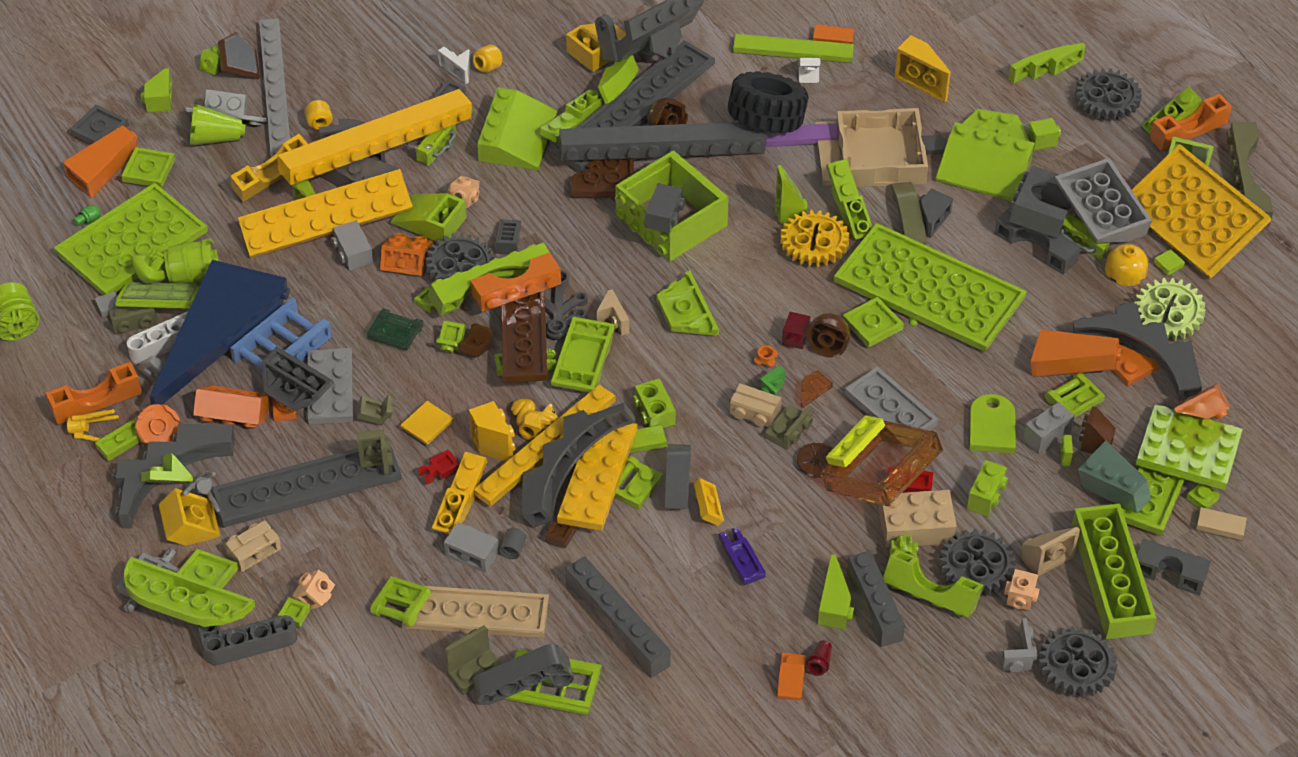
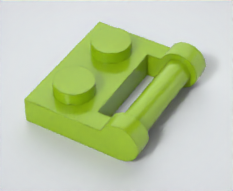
(1078, 400)
(640, 486)
(404, 594)

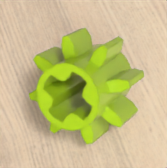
(905, 544)

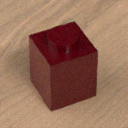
(795, 330)

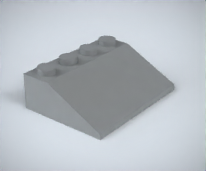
(1105, 202)

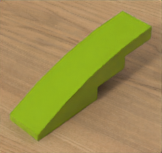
(1050, 60)

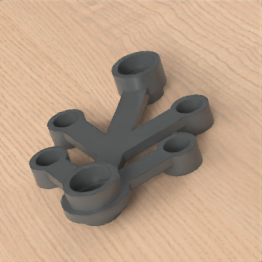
(557, 327)

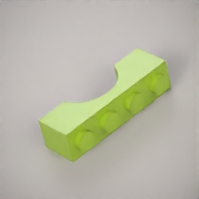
(905, 574)

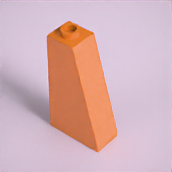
(101, 160)
(1073, 353)

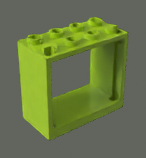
(697, 190)

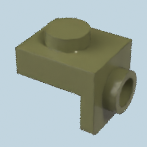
(375, 410)

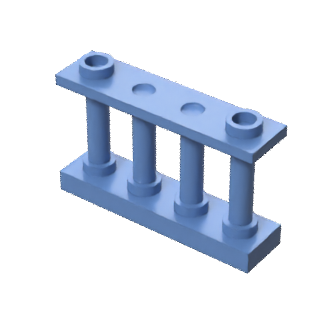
(311, 340)

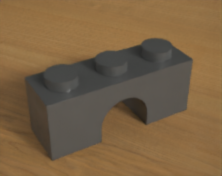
(1190, 568)

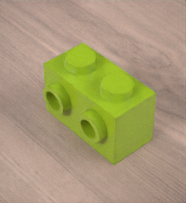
(987, 488)

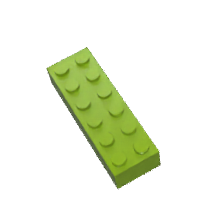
(1113, 572)

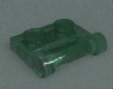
(392, 333)

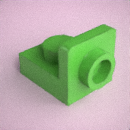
(773, 381)

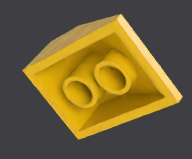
(922, 68)

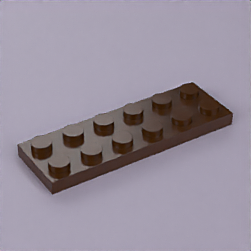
(524, 339)

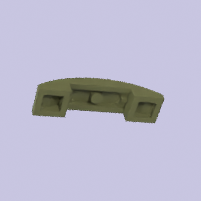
(909, 211)

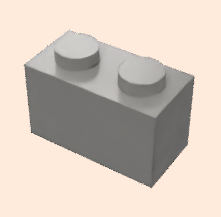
(352, 245)
(1048, 428)
(471, 547)

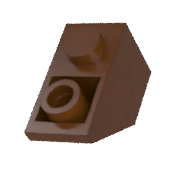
(1096, 431)

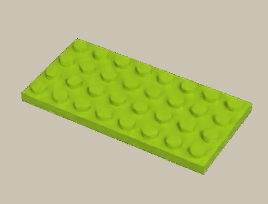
(930, 287)

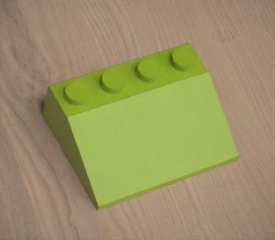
(513, 130)
(984, 161)

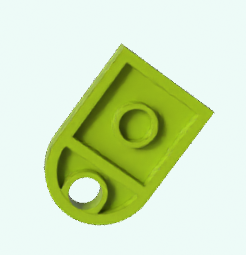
(992, 427)

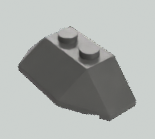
(292, 381)

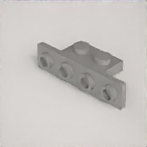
(230, 104)

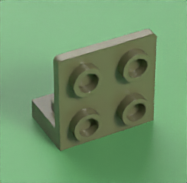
(469, 658)

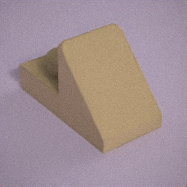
(612, 311)

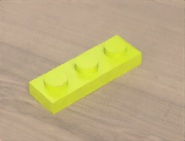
(855, 441)

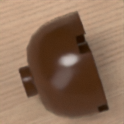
(667, 112)
(828, 335)

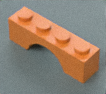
(1210, 115)
(495, 291)
(118, 386)

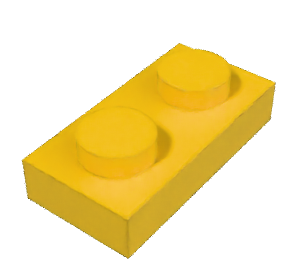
(708, 501)

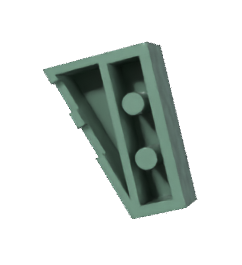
(1114, 479)

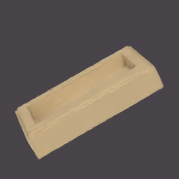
(1221, 523)

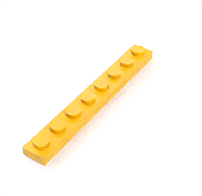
(532, 454)

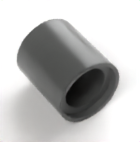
(512, 543)

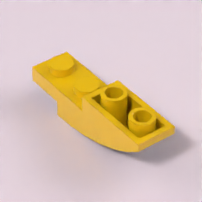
(461, 494)

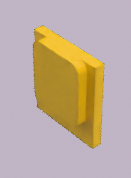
(427, 423)

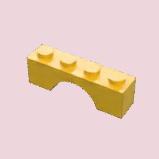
(253, 180)

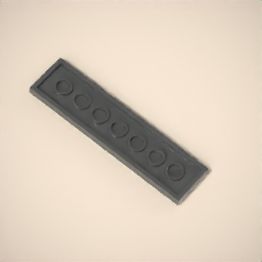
(299, 486)

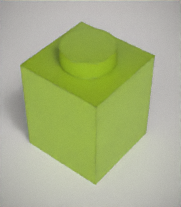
(1044, 133)

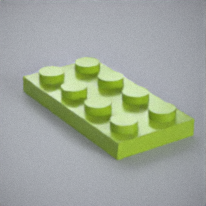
(1164, 494)

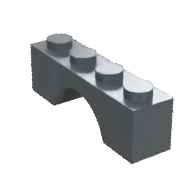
(1060, 251)
(884, 615)

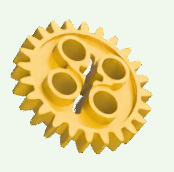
(799, 234)

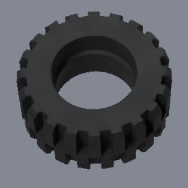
(767, 102)

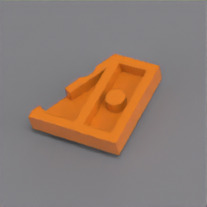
(1134, 366)

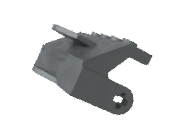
(647, 32)

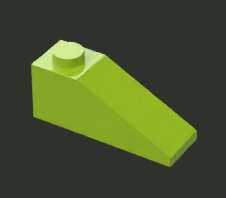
(788, 197)
(836, 598)

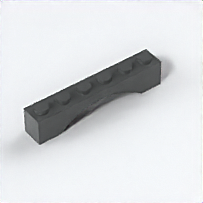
(641, 640)

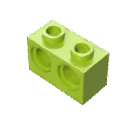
(654, 404)

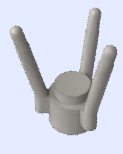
(203, 485)

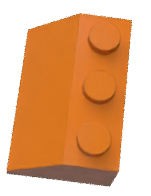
(231, 405)

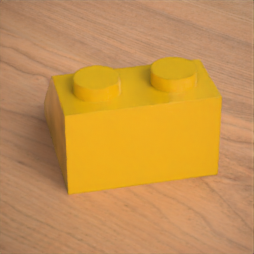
(188, 518)

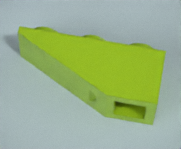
(1179, 108)

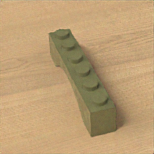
(1243, 143)

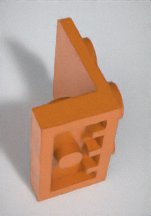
(404, 254)

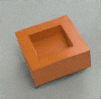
(282, 413)

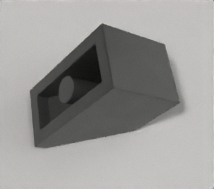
(935, 210)

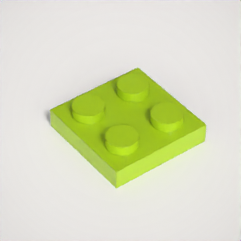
(148, 167)
(873, 322)

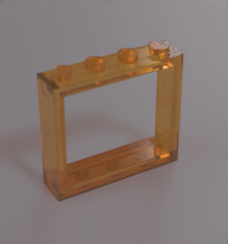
(924, 450)

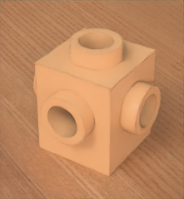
(465, 189)
(314, 589)
(1022, 590)

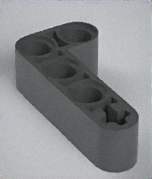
(276, 634)
(524, 672)

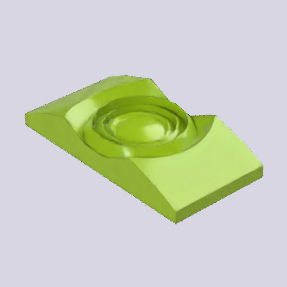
(583, 354)

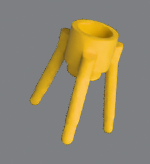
(80, 423)

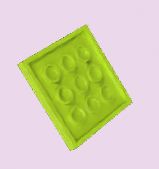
(1189, 447)

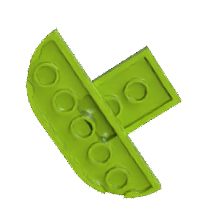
(191, 593)

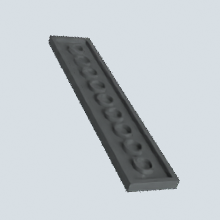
(660, 81)

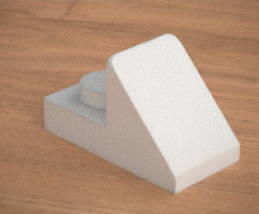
(456, 65)
(808, 70)

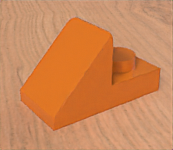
(791, 676)

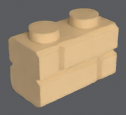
(755, 405)
(252, 545)

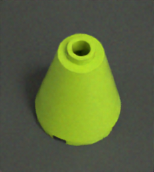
(213, 126)

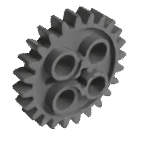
(1108, 94)
(456, 256)
(977, 557)
(1077, 662)

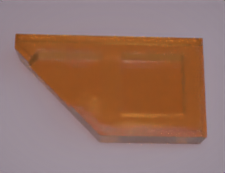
(814, 387)

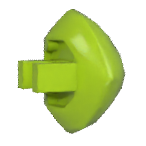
(150, 268)

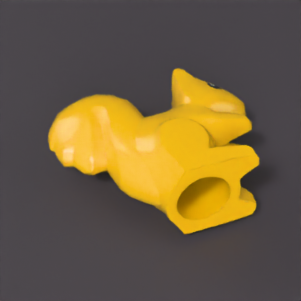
(531, 421)

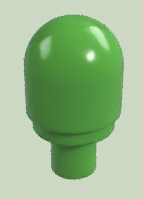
(87, 215)

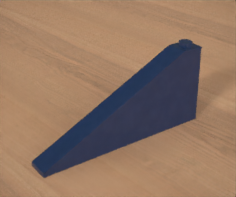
(223, 311)

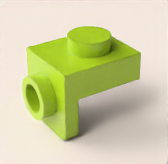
(210, 60)
(451, 336)

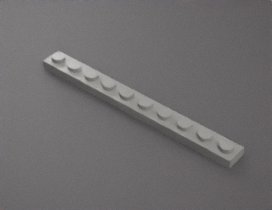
(274, 84)

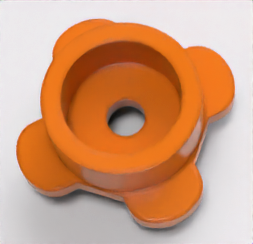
(766, 356)

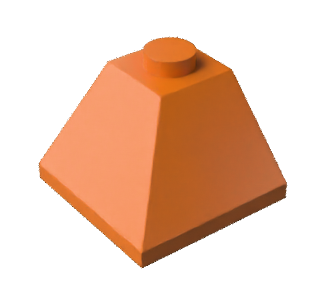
(1205, 404)

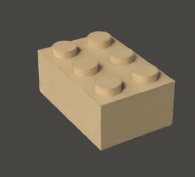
(923, 515)

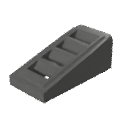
(504, 243)

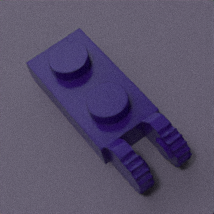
(742, 557)

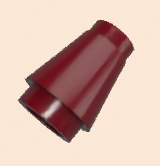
(819, 659)

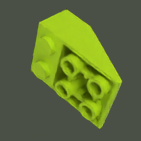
(433, 215)

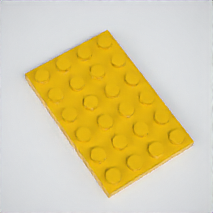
(1198, 211)

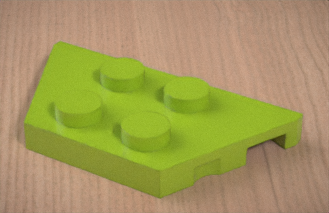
(997, 122)
(686, 308)

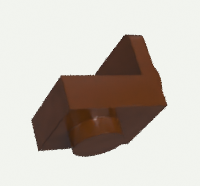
(477, 341)

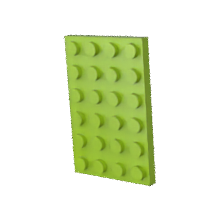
(138, 226)

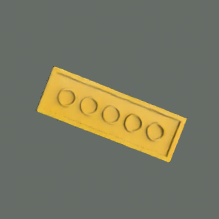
(597, 480)

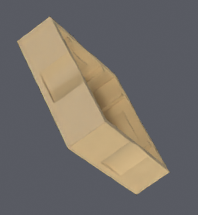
(883, 146)

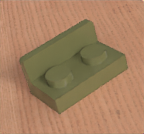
(132, 318)
(789, 426)

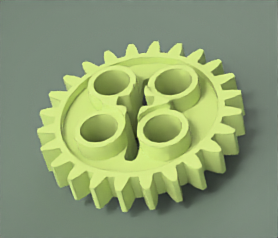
(1188, 315)

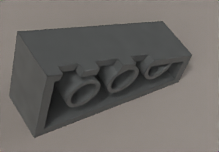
(357, 171)

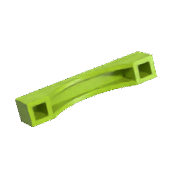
(450, 292)

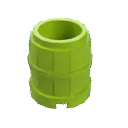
(189, 261)

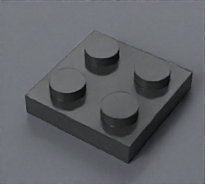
(97, 124)

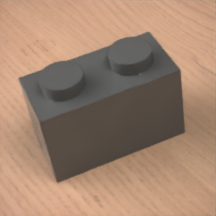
(664, 208)

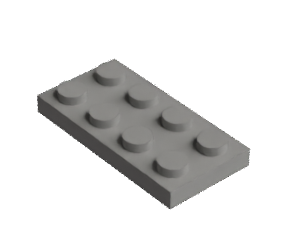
(886, 399)
(337, 401)

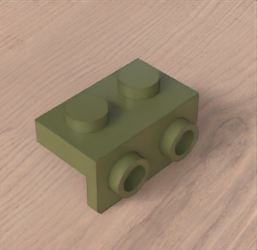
(374, 449)

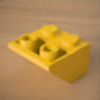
(491, 432)

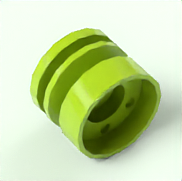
(17, 312)

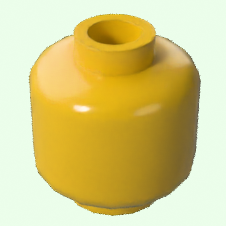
(487, 58)
(318, 114)

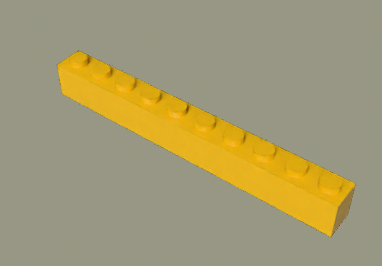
(374, 136)

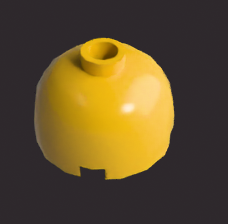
(1126, 265)

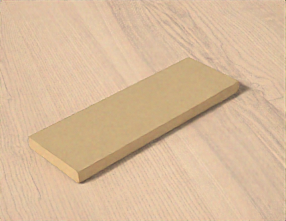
(470, 609)

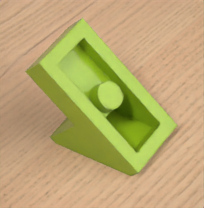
(171, 472)

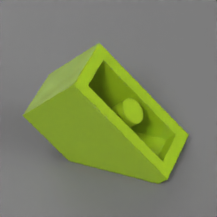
(158, 92)

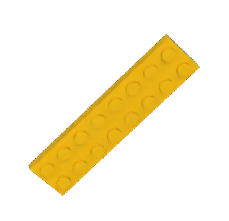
(320, 213)

